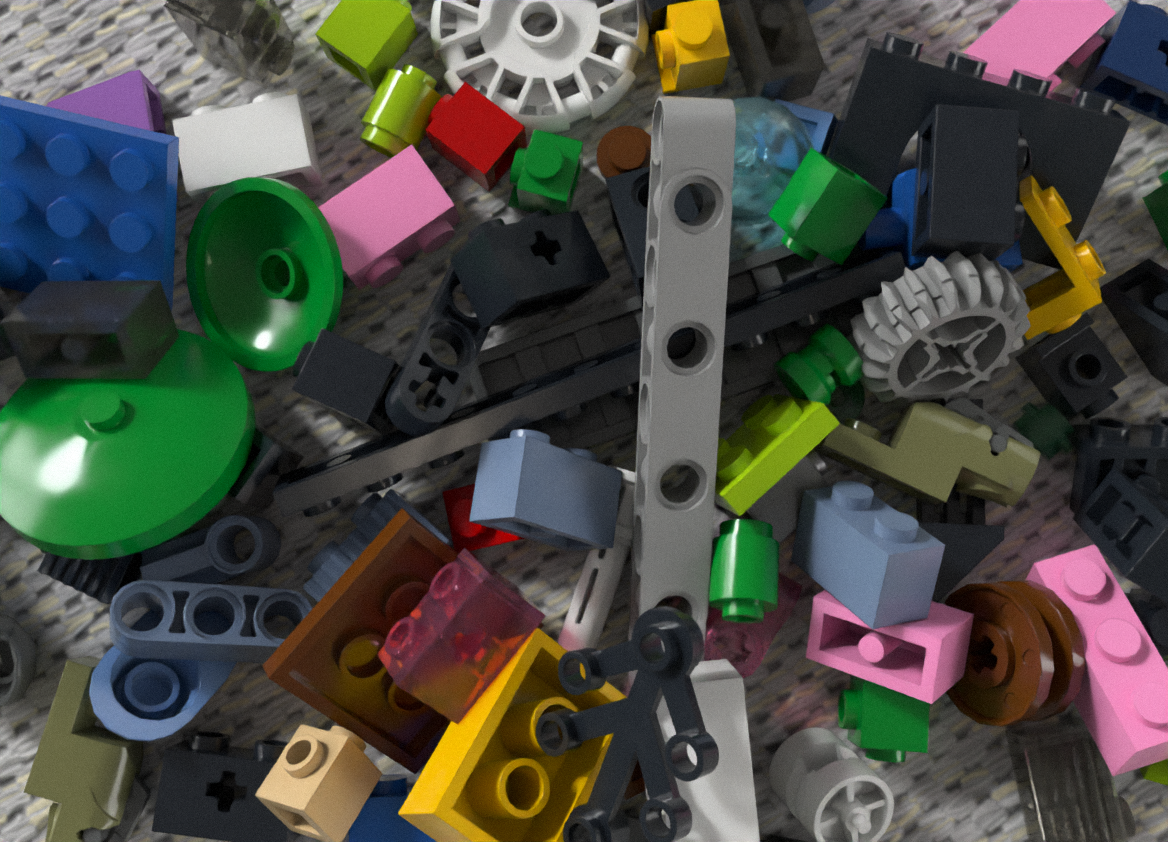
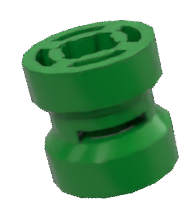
(820, 366)

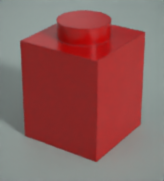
(475, 135)

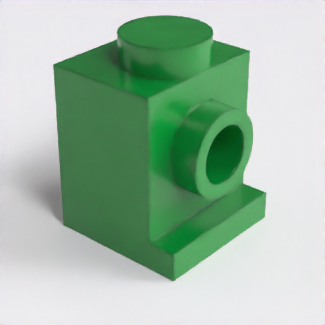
(546, 173)

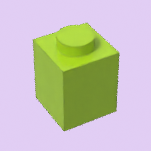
(368, 37)

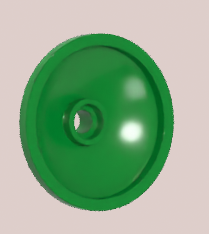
(263, 272)

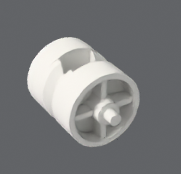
(830, 788)

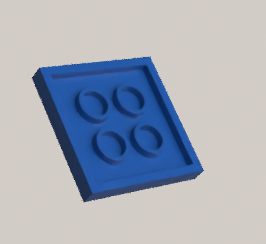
(84, 199)

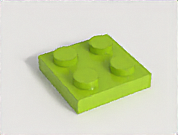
(766, 447)

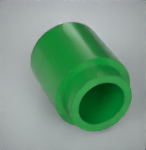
(744, 570)

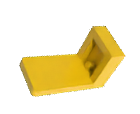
(1063, 296)

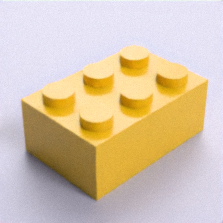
(488, 769)

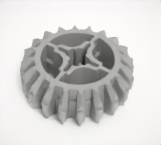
(939, 329)

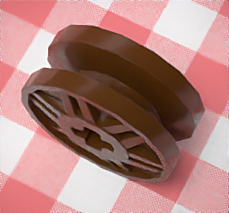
(1020, 655)

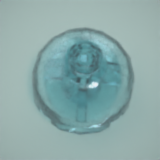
(766, 156)

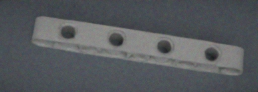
(683, 395)

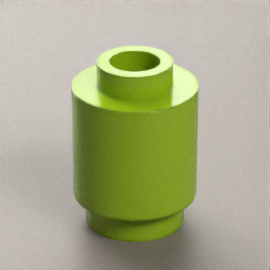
(399, 111)

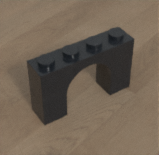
(1066, 136)

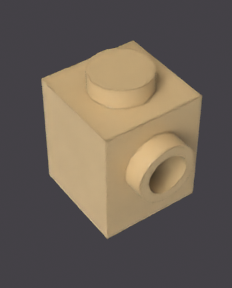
(320, 782)

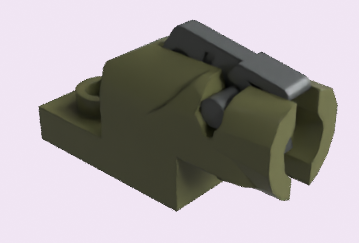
(939, 448)
(86, 767)

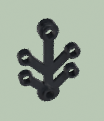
(636, 728)

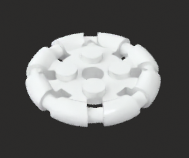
(545, 60)

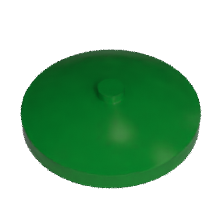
(124, 460)

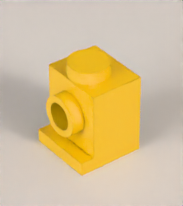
(691, 47)

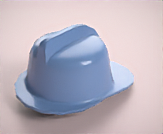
(156, 696)

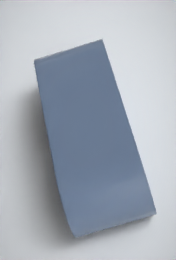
(179, 605)

